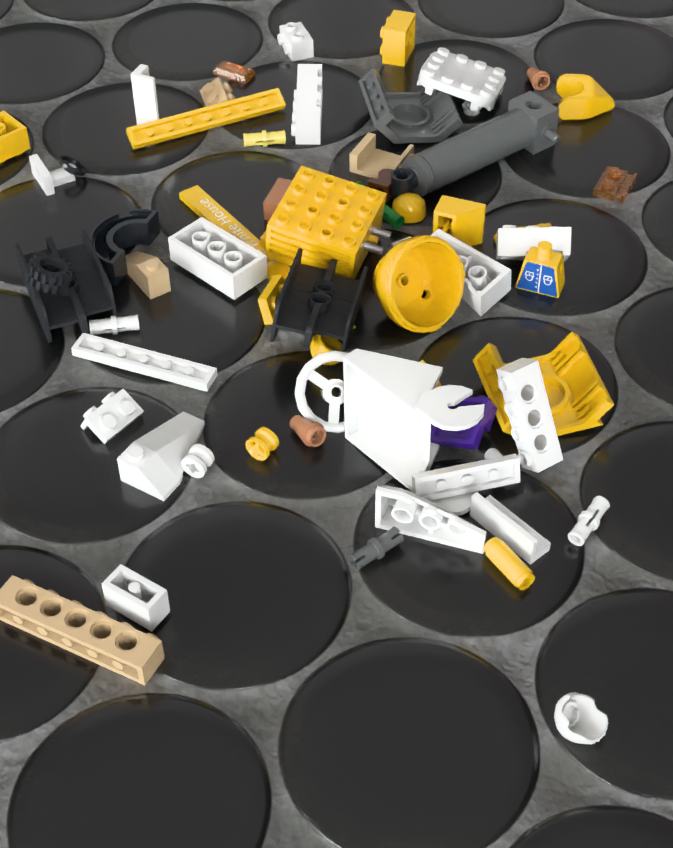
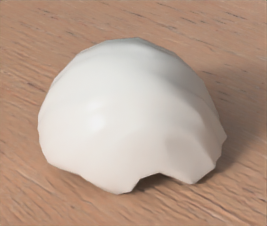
(580, 719)

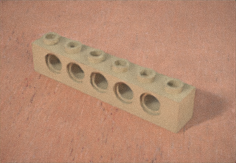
(80, 629)

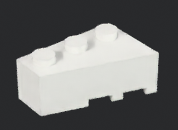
(515, 242)

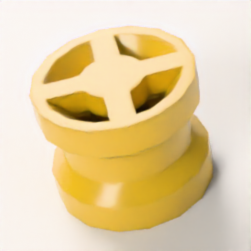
(262, 443)

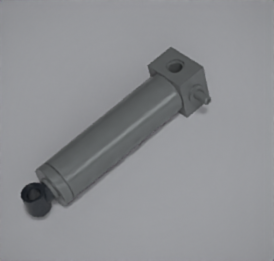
(526, 125)

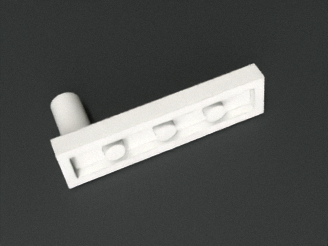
(468, 477)

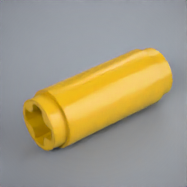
(509, 563)

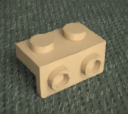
(216, 92)

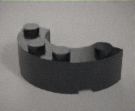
(119, 232)

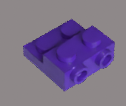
(469, 437)

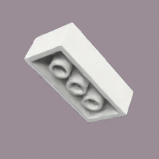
(218, 257)

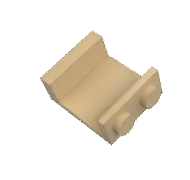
(368, 160)

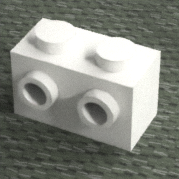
(296, 41)
(136, 597)

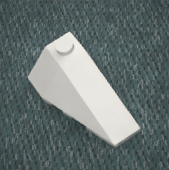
(156, 458)
(424, 519)

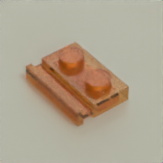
(614, 184)

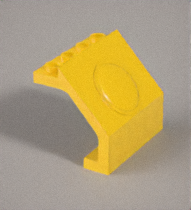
(570, 380)

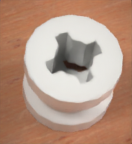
(197, 461)

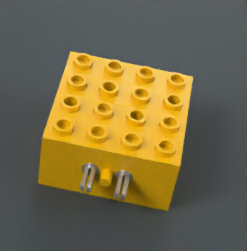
(327, 221)

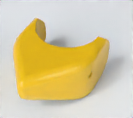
(581, 97)

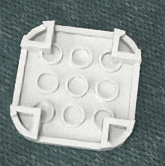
(462, 78)

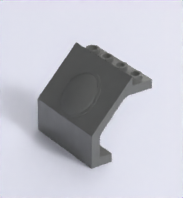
(409, 115)

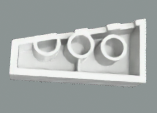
(308, 105)

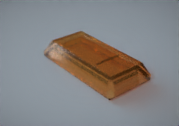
(234, 72)

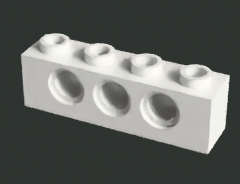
(529, 414)

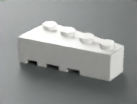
(484, 278)

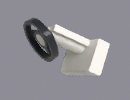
(57, 177)

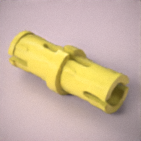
(264, 138)

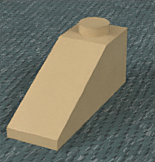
(148, 273)

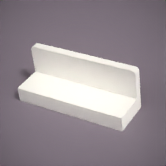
(144, 95)
(508, 527)

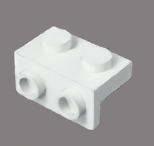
(112, 416)

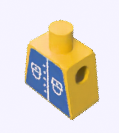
(542, 271)

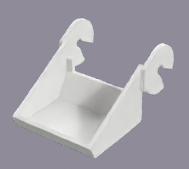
(392, 411)

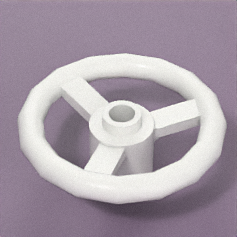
(326, 386)

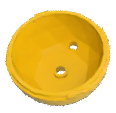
(423, 265)

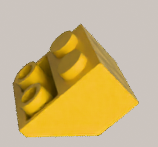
(460, 219)

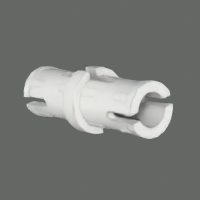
(114, 324)
(585, 524)

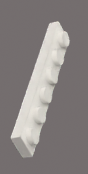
(144, 361)

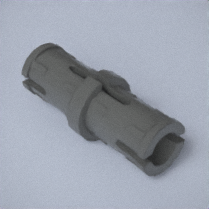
(375, 548)

